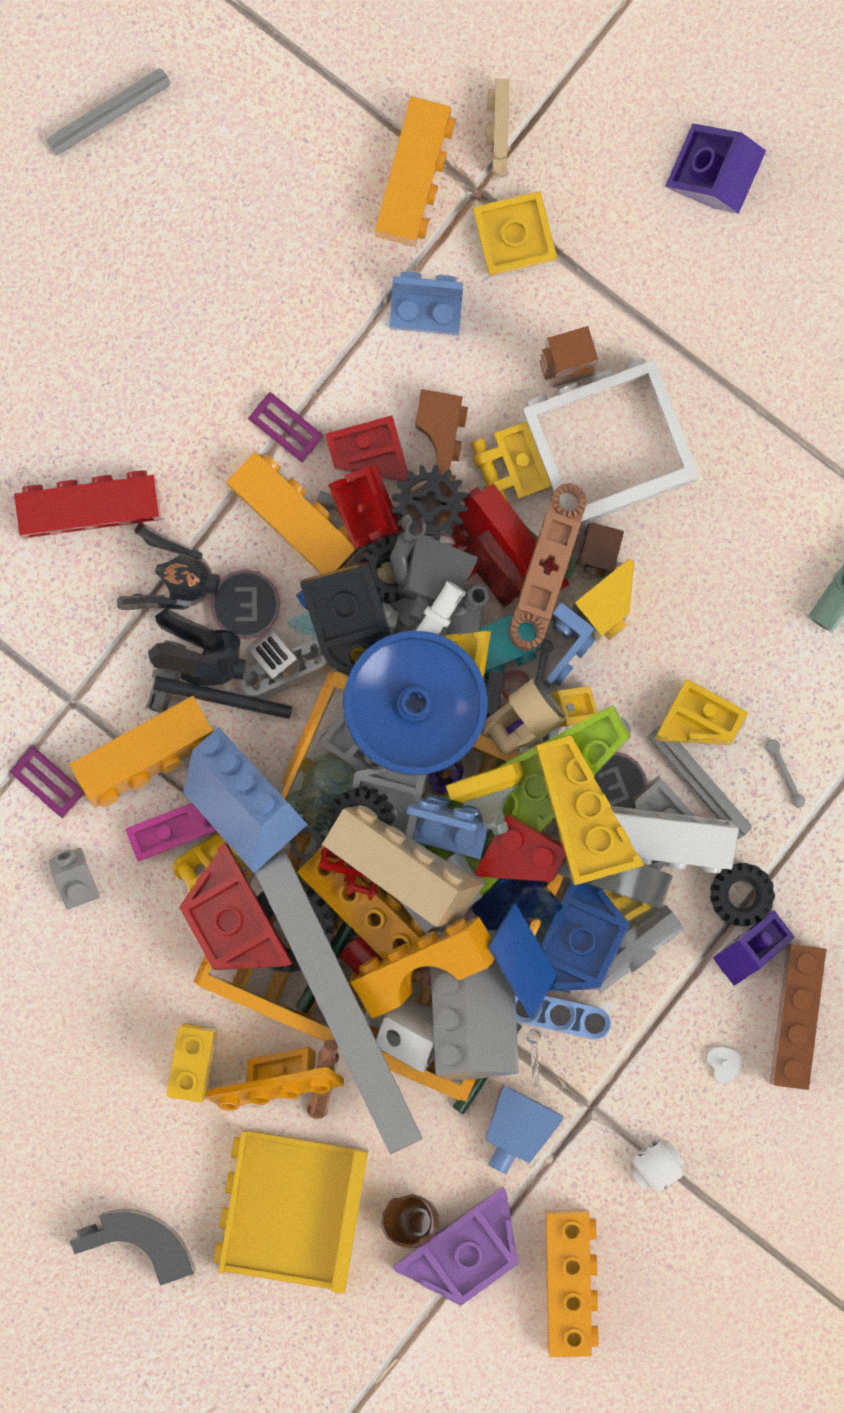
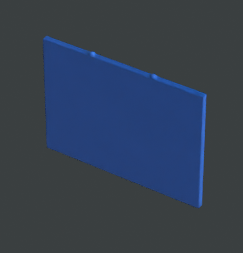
(522, 960)

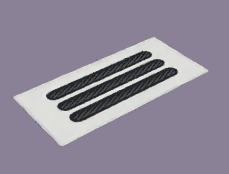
(271, 653)

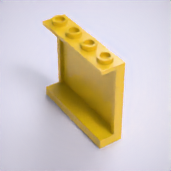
(291, 1210)

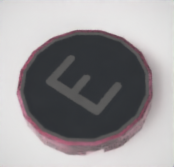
(246, 604)
(621, 780)

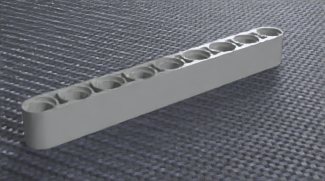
(338, 1003)

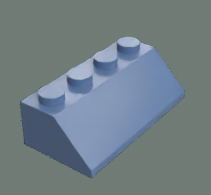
(239, 801)

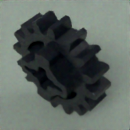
(446, 505)

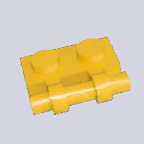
(520, 459)

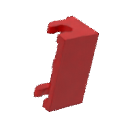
(365, 506)

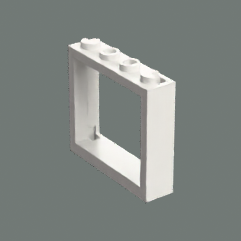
(603, 382)

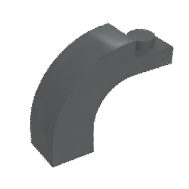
(639, 884)
(150, 1233)

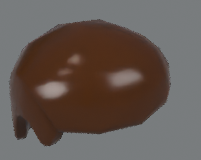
(410, 1221)

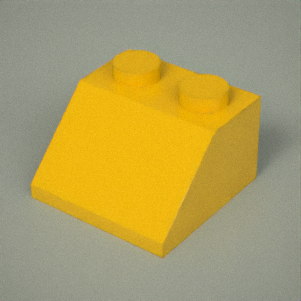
(608, 602)

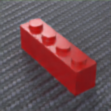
(87, 506)

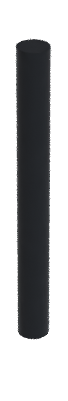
(222, 697)

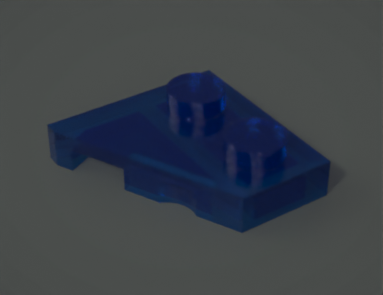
(530, 896)

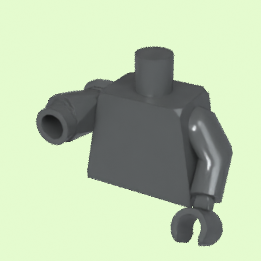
(425, 565)

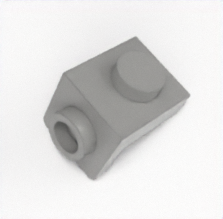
(73, 878)

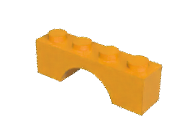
(458, 951)

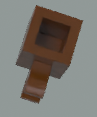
(598, 549)

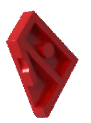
(369, 445)
(522, 854)

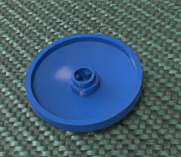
(415, 703)

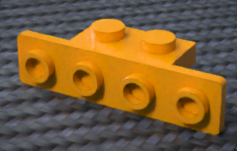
(276, 1077)

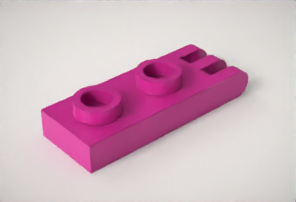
(168, 831)

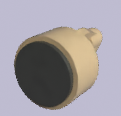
(536, 709)

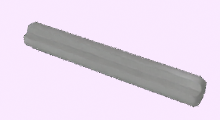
(108, 111)
(701, 783)

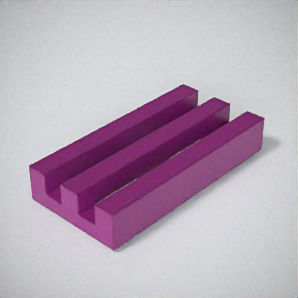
(308, 446)
(70, 801)

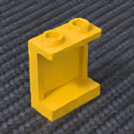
(192, 1062)

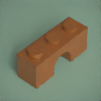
(569, 357)

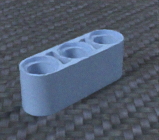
(576, 1021)

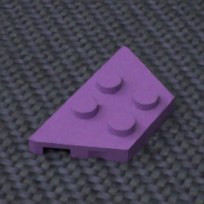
(466, 1252)

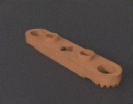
(542, 590)

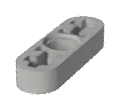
(303, 672)

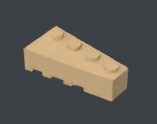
(402, 866)

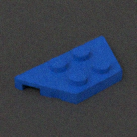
(584, 938)

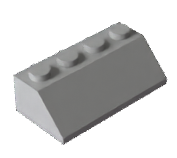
(474, 1024)

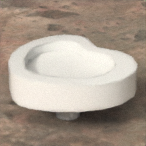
(725, 1063)

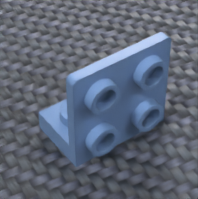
(426, 304)
(568, 625)
(449, 826)

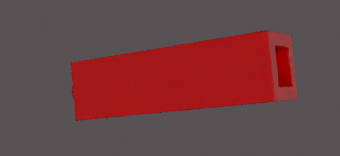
(492, 512)

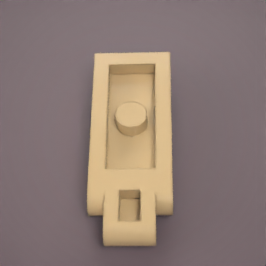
(498, 132)

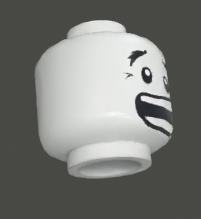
(657, 1166)

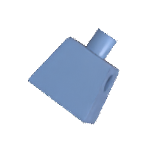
(519, 1128)

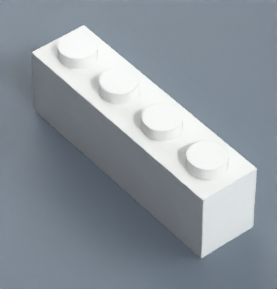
(680, 838)

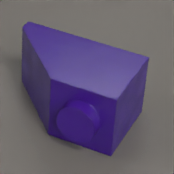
(754, 948)

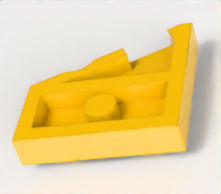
(701, 718)

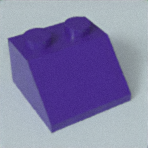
(716, 167)

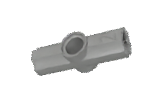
(641, 943)

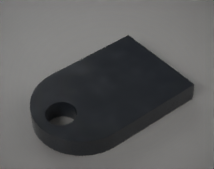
(345, 612)

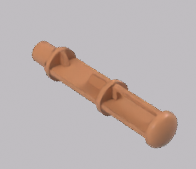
(319, 1102)

